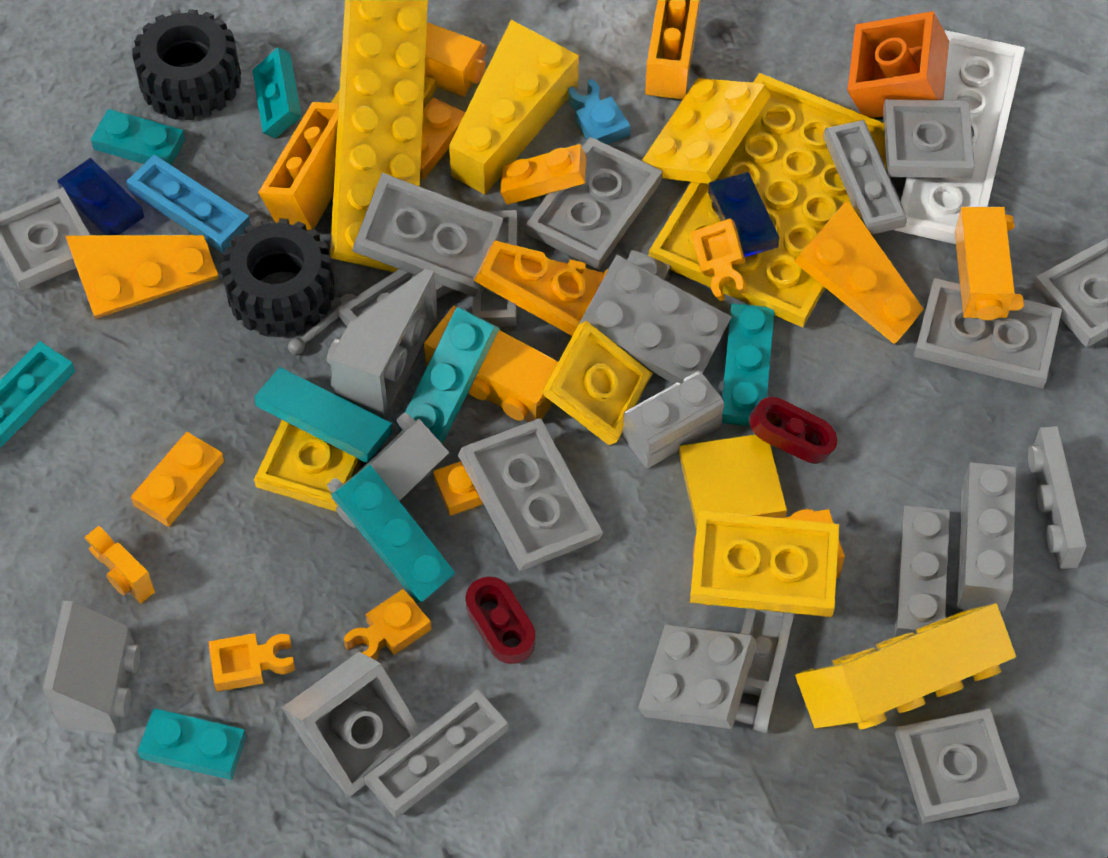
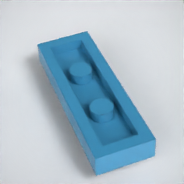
(187, 203)

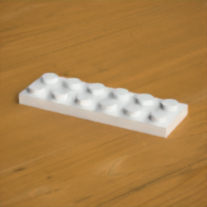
(987, 78)

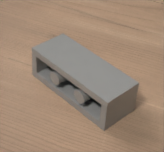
(986, 536)

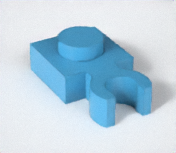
(598, 117)

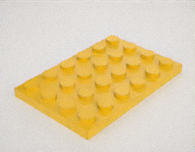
(799, 191)

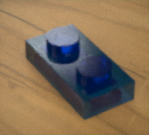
(101, 198)
(739, 200)

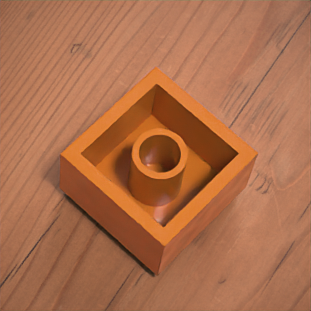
(897, 61)

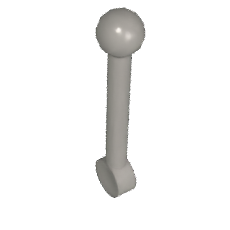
(297, 345)

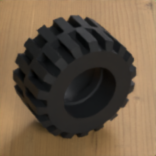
(183, 40)
(272, 250)

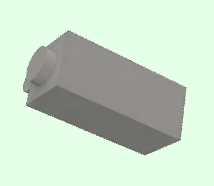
(403, 460)

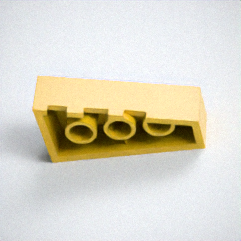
(511, 105)
(906, 669)

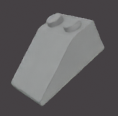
(384, 345)

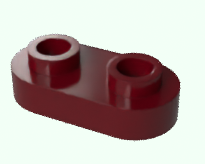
(793, 430)
(502, 622)

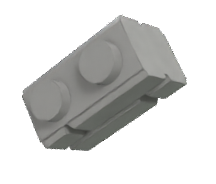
(672, 419)

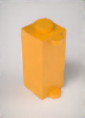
(453, 59)
(985, 263)

